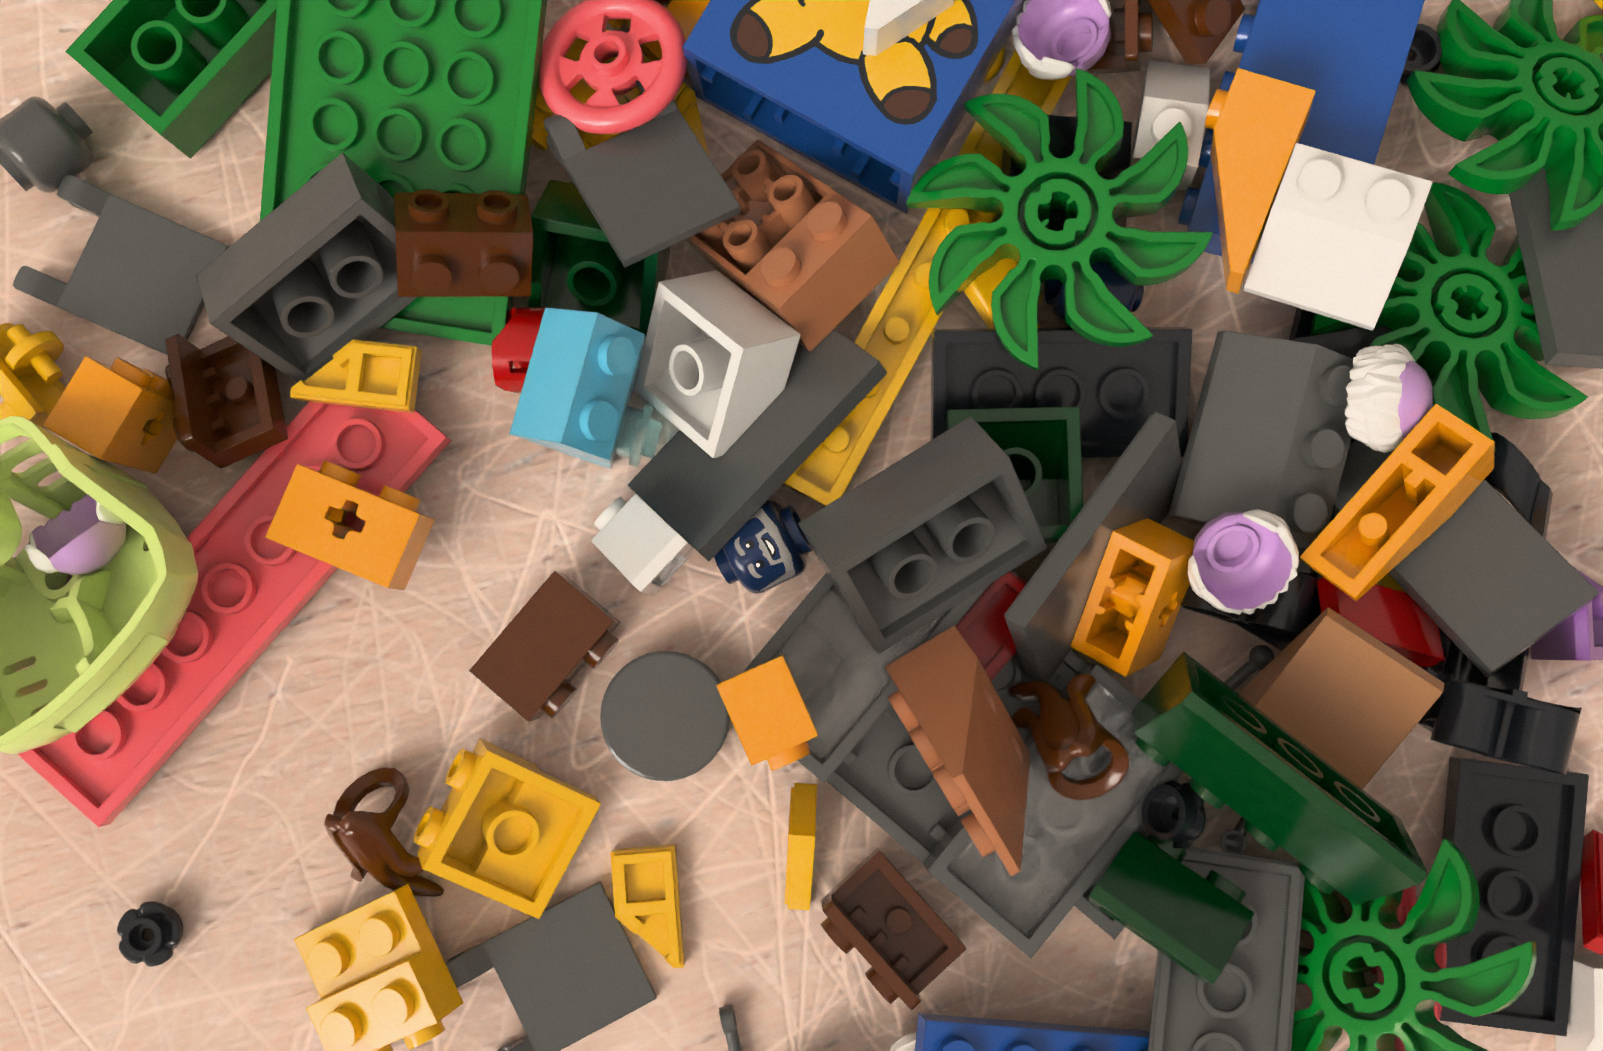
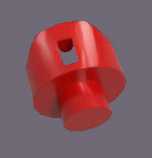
(515, 347)

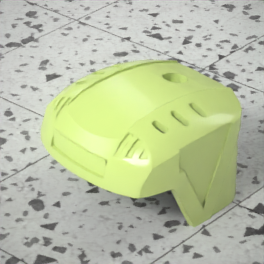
(102, 625)

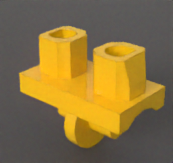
(29, 373)

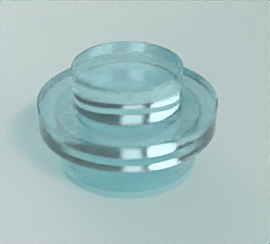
(638, 434)

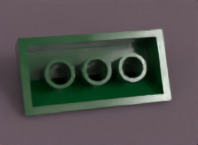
(1275, 784)

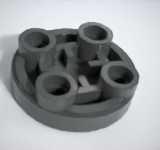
(664, 716)

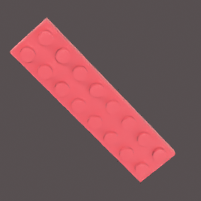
(240, 602)

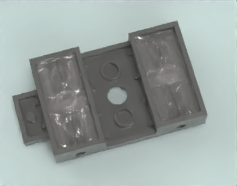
(879, 769)

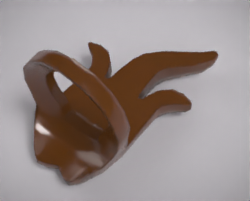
(1069, 731)
(368, 838)

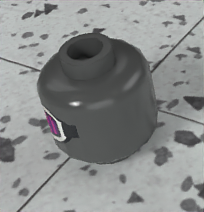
(43, 144)

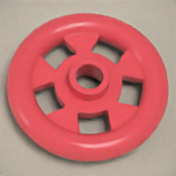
(602, 111)

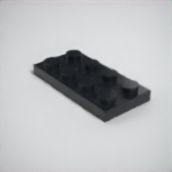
(1108, 383)
(1526, 852)

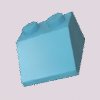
(579, 384)

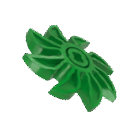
(1529, 94)
(1066, 185)
(1468, 318)
(1405, 954)

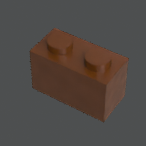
(546, 648)

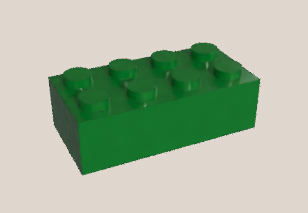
(180, 60)

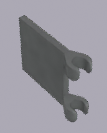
(645, 183)
(132, 272)
(562, 971)

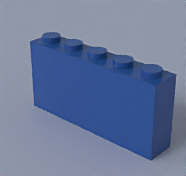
(1341, 50)

